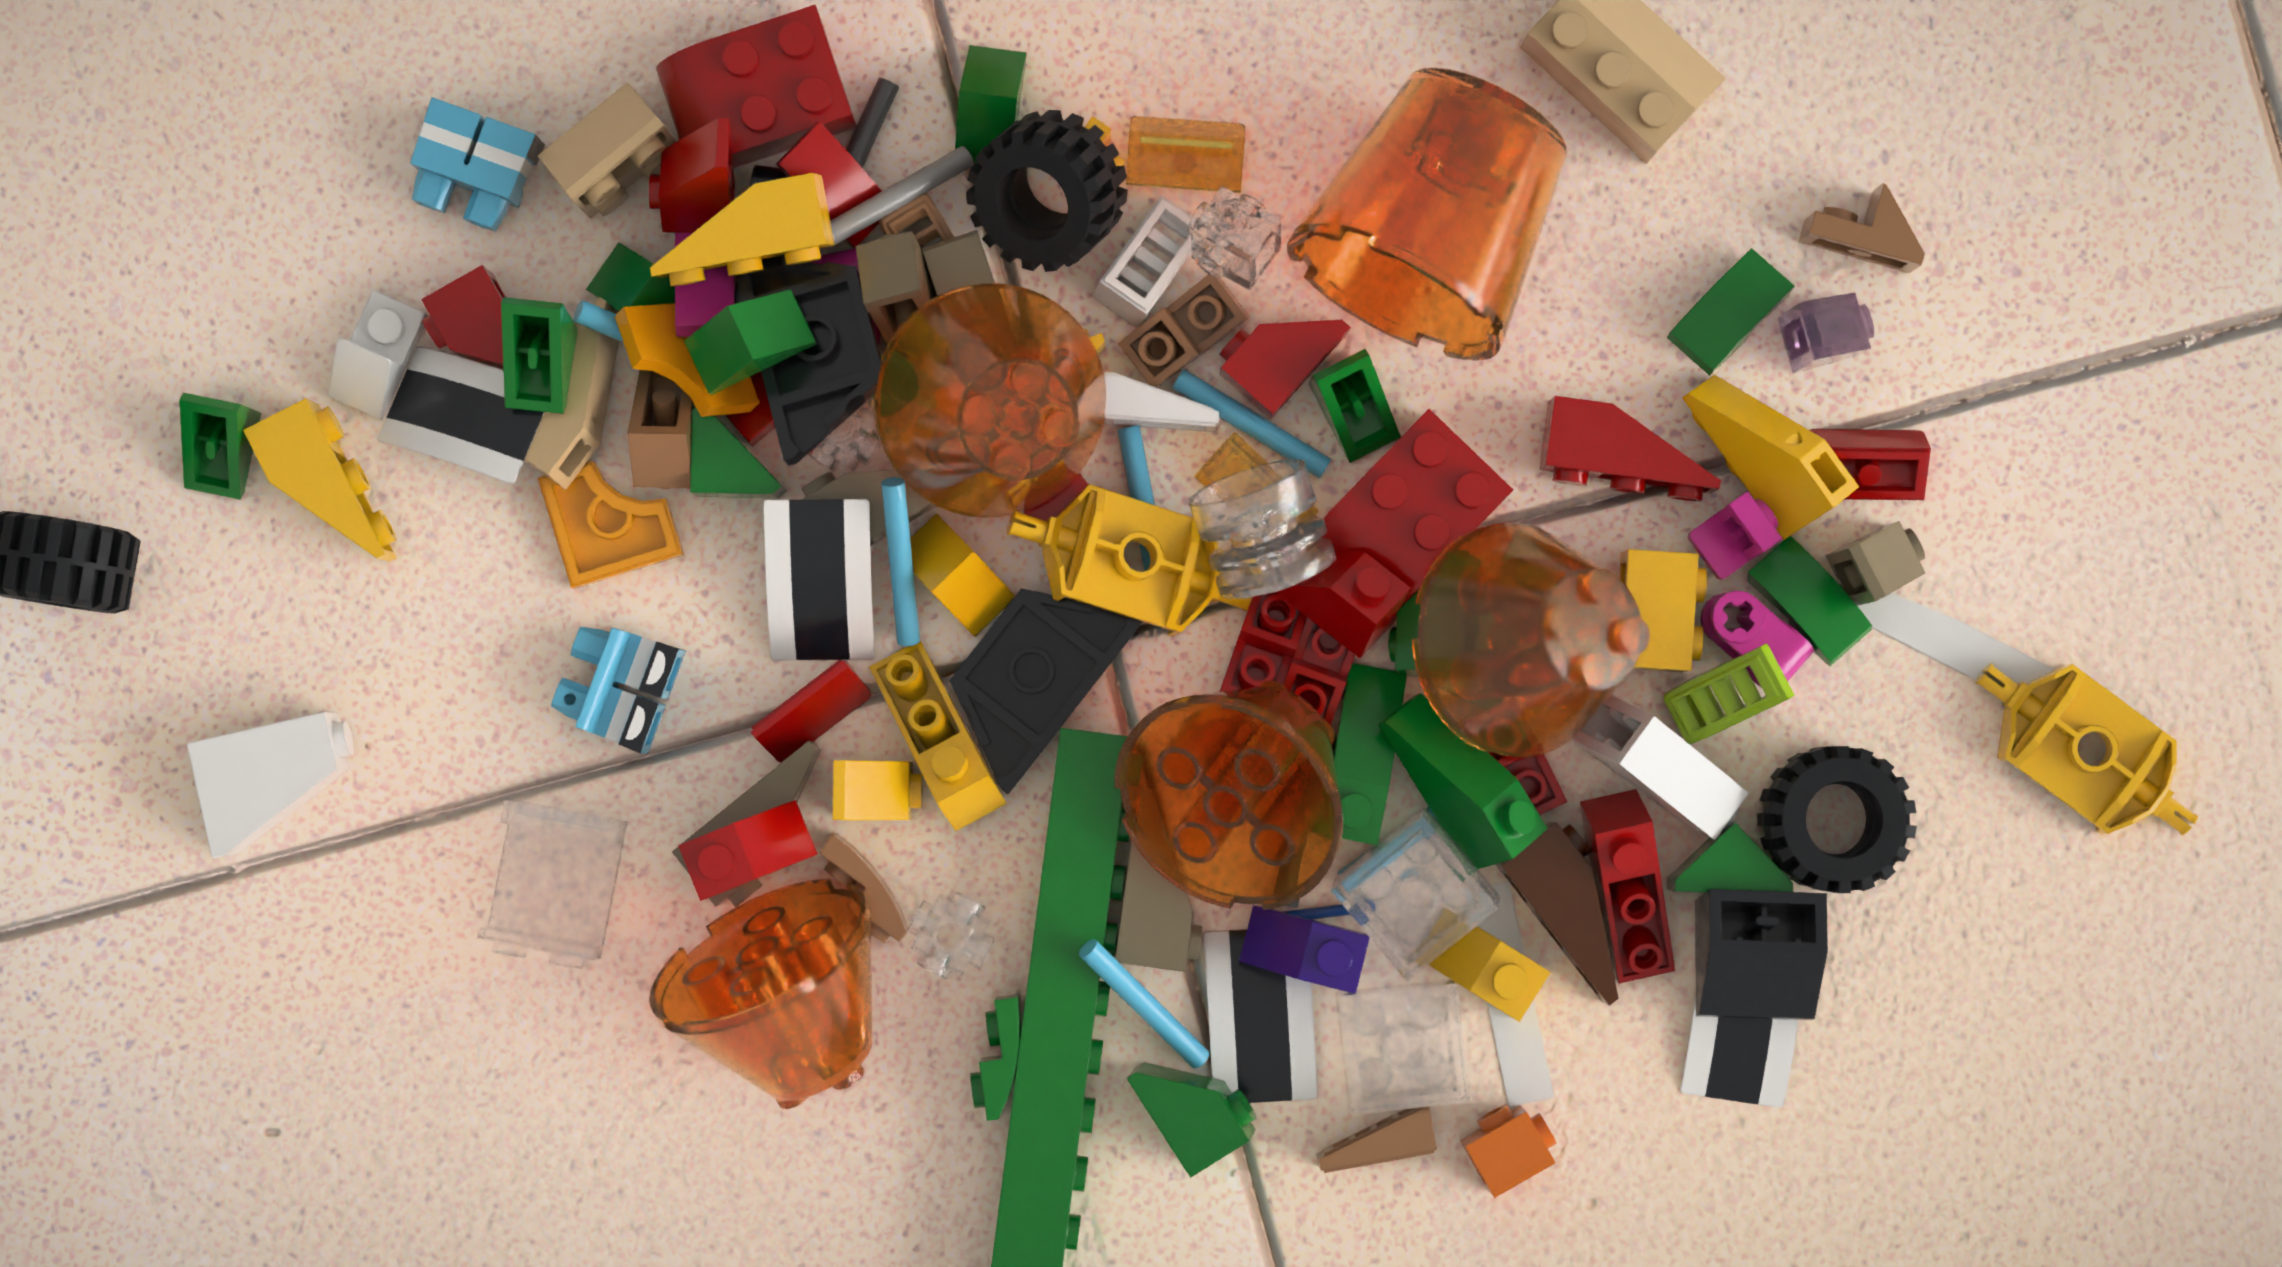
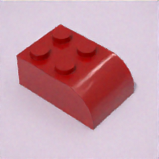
(763, 77)
(1416, 501)

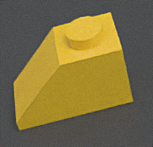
(875, 790)
(1493, 972)

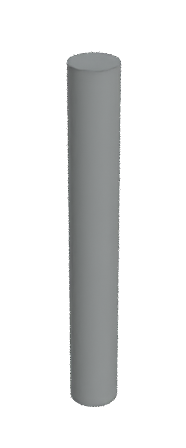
(900, 194)

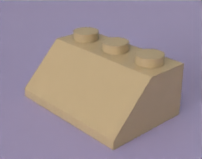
(1623, 68)

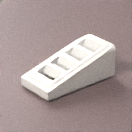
(1121, 298)
(1147, 406)

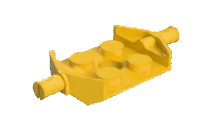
(1088, 563)
(2042, 738)

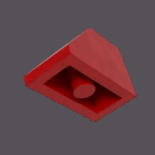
(694, 178)
(468, 317)
(1278, 359)
(1350, 599)
(747, 850)

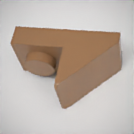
(1881, 239)

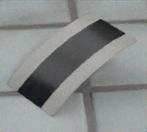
(459, 415)
(819, 579)
(1258, 1025)
(1739, 1059)

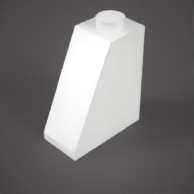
(1662, 766)
(264, 775)

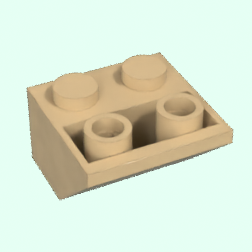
(608, 152)

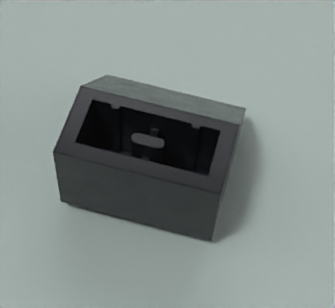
(1760, 953)

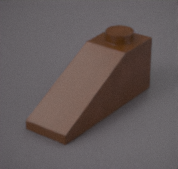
(1565, 900)

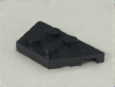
(836, 376)
(1034, 675)

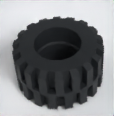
(1013, 213)
(66, 562)
(1885, 826)

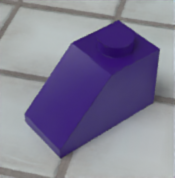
(1304, 949)

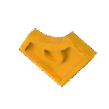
(653, 346)
(605, 531)

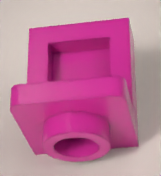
(1735, 535)

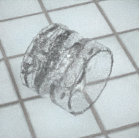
(1266, 539)

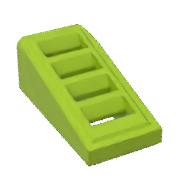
(1697, 709)

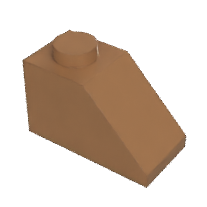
(660, 433)

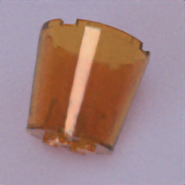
(1436, 214)

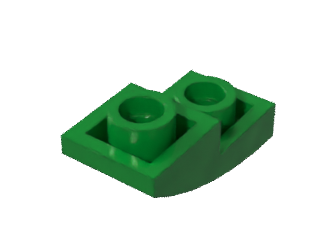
(1730, 311)
(1810, 600)
(997, 1073)

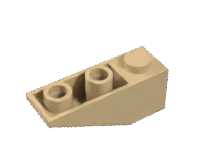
(570, 439)

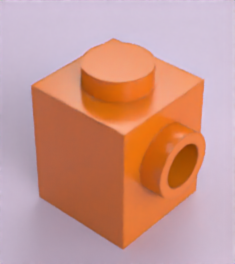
(1509, 1148)

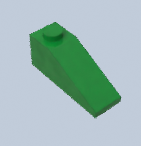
(1363, 752)
(1463, 786)

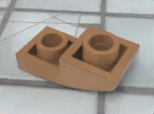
(1183, 330)
(850, 866)

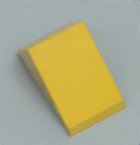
(957, 576)

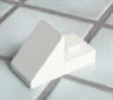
(376, 356)

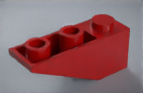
(1608, 444)
(1628, 884)

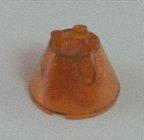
(989, 400)
(1522, 639)
(1234, 795)
(778, 990)

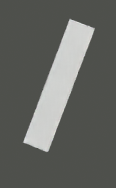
(1949, 639)
(1517, 1043)

